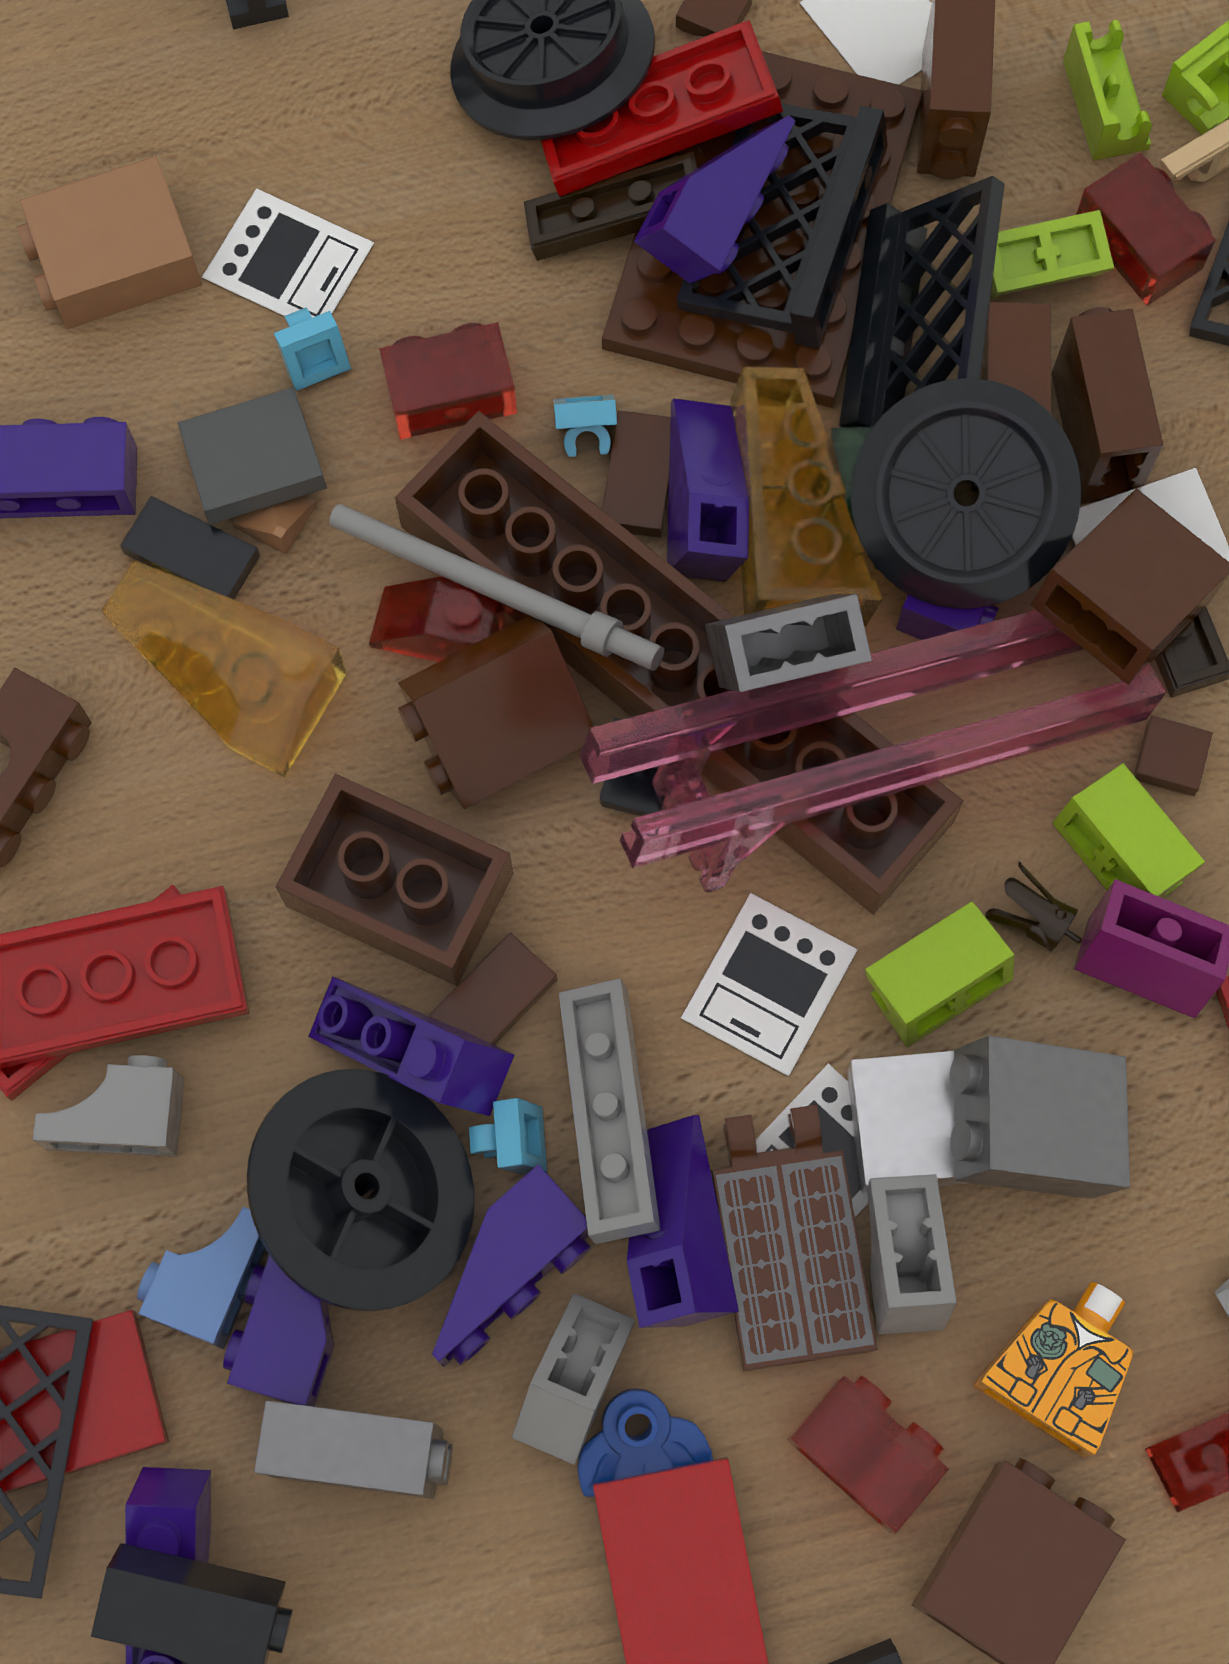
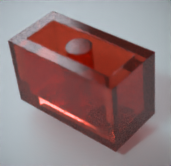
(1148, 228)
(448, 379)

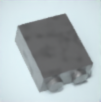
(788, 642)
(1040, 1118)
(352, 1450)

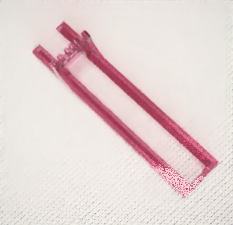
(734, 824)

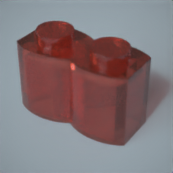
(869, 1453)

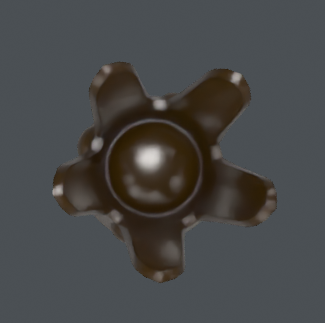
(1052, 915)

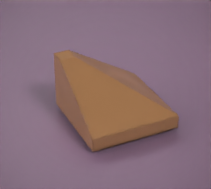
(278, 523)

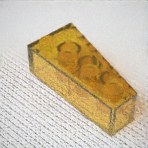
(797, 509)

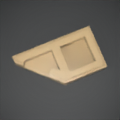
(1201, 157)

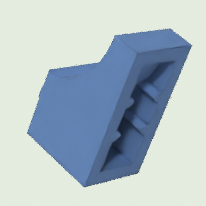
(204, 1288)

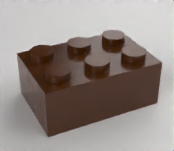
(395, 879)

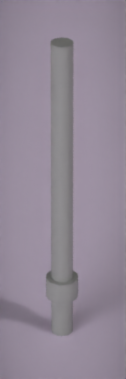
(597, 631)

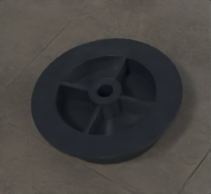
(549, 63)
(977, 436)
(360, 1190)

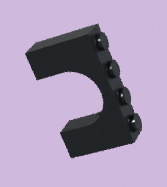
(190, 1609)

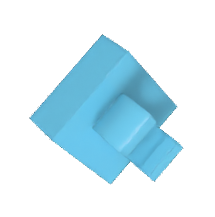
(311, 348)
(585, 414)
(514, 1139)

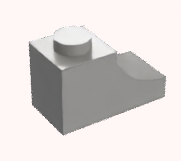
(128, 1113)
(909, 1255)
(572, 1378)

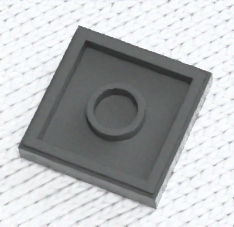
(251, 455)

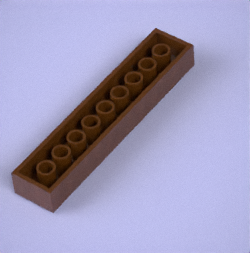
(527, 523)

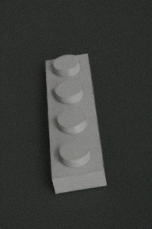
(608, 1112)

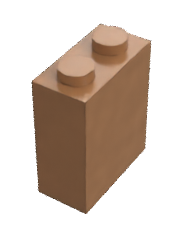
(107, 243)

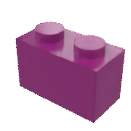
(1155, 949)

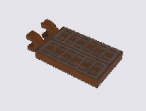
(792, 1247)

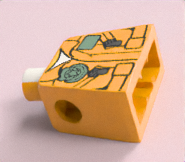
(1064, 1370)

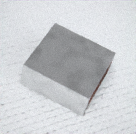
(903, 1116)

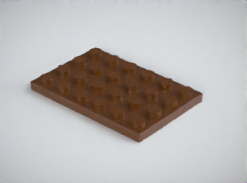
(645, 308)

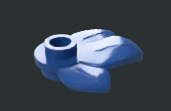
(617, 1455)

